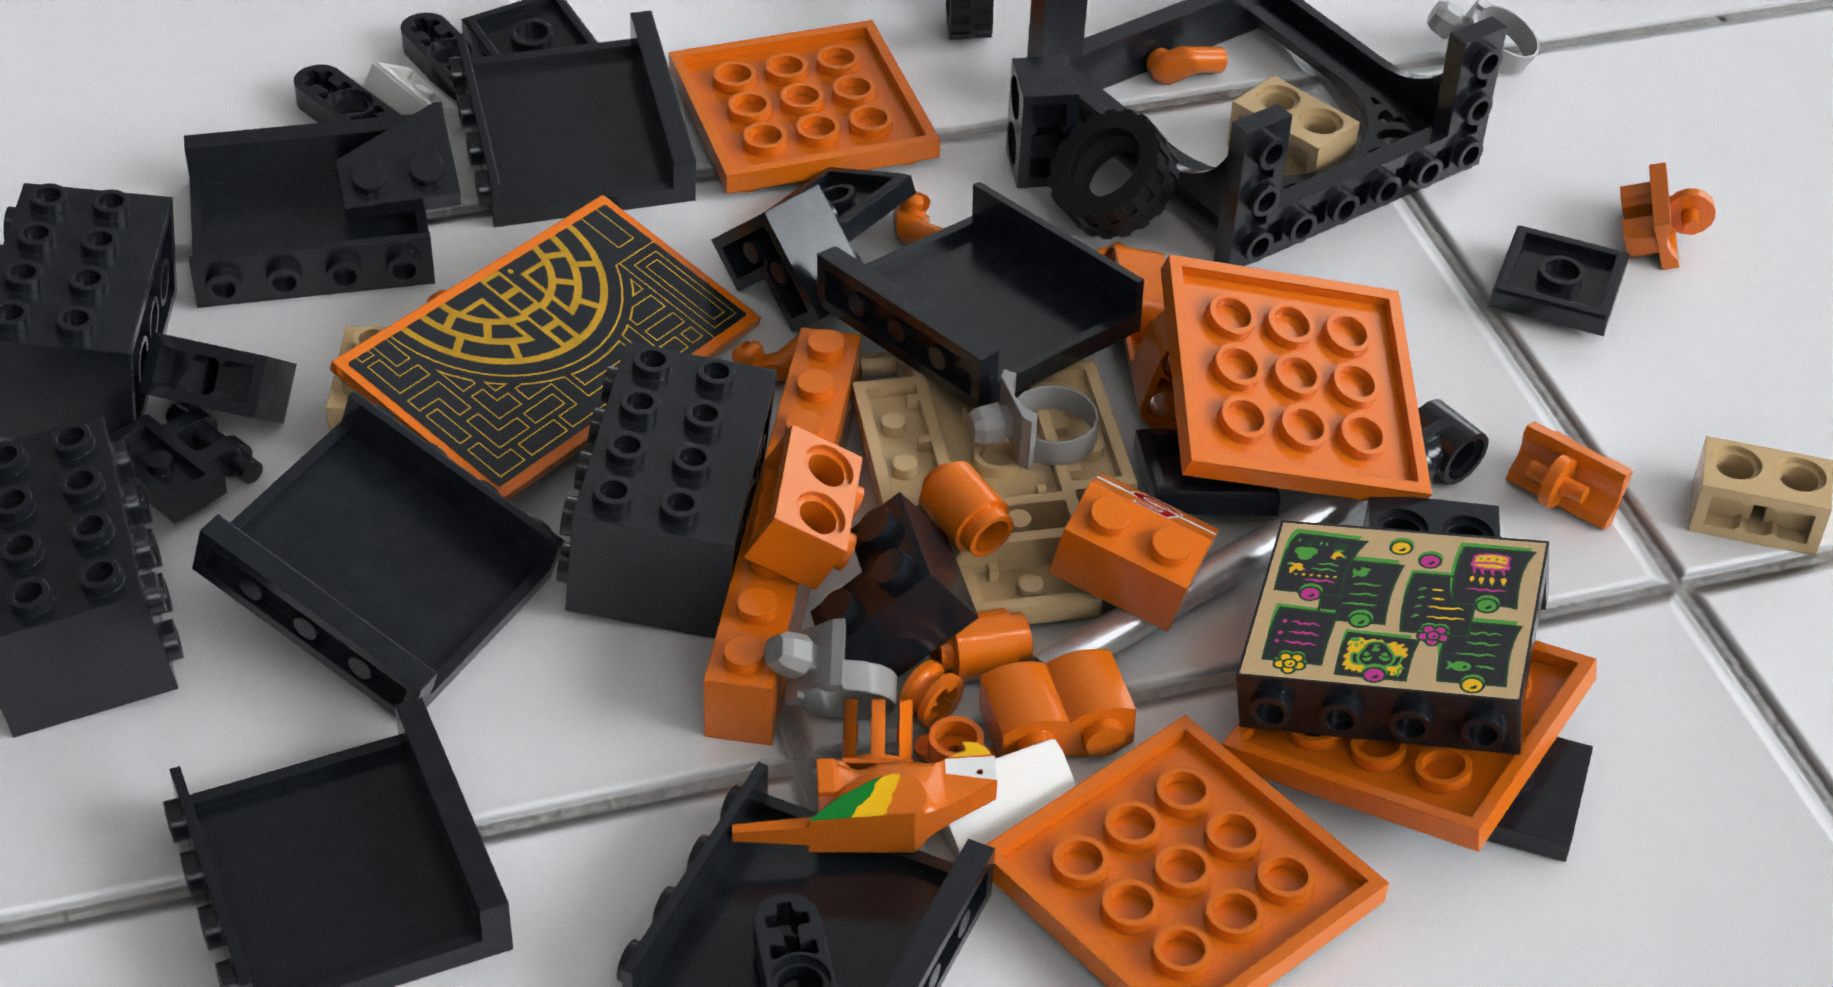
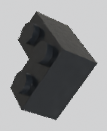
(783, 251)
(907, 592)

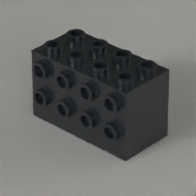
(78, 304)
(665, 489)
(78, 581)

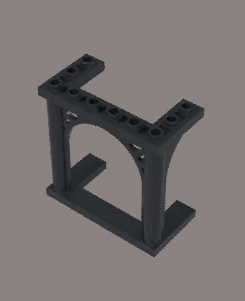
(1246, 197)

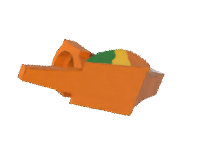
(885, 805)

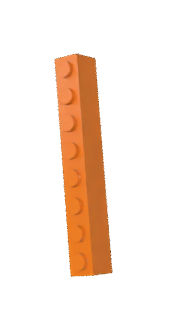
(739, 687)

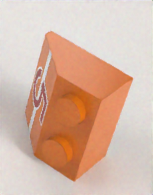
(1132, 550)

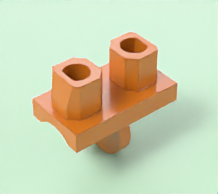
(1655, 216)
(1569, 475)

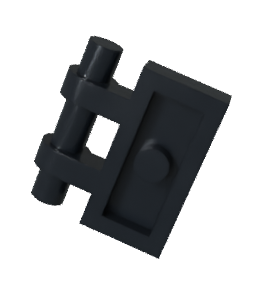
(173, 473)

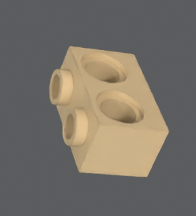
(1317, 132)
(1761, 495)

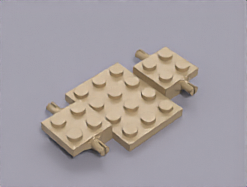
(916, 425)

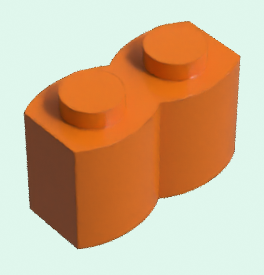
(1068, 699)

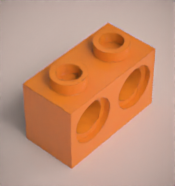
(805, 508)

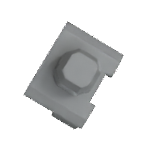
(1448, 18)
(1017, 421)
(822, 678)

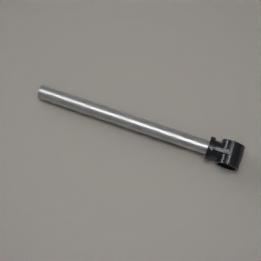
(1452, 453)

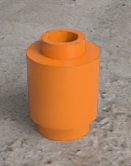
(966, 508)
(986, 644)

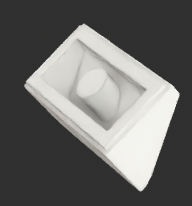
(410, 92)
(1024, 785)

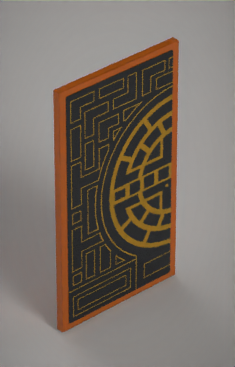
(521, 349)

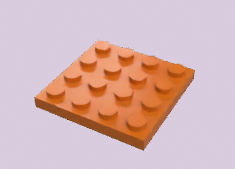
(802, 104)
(1292, 382)
(1423, 787)
(1183, 870)

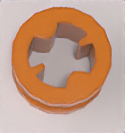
(932, 692)

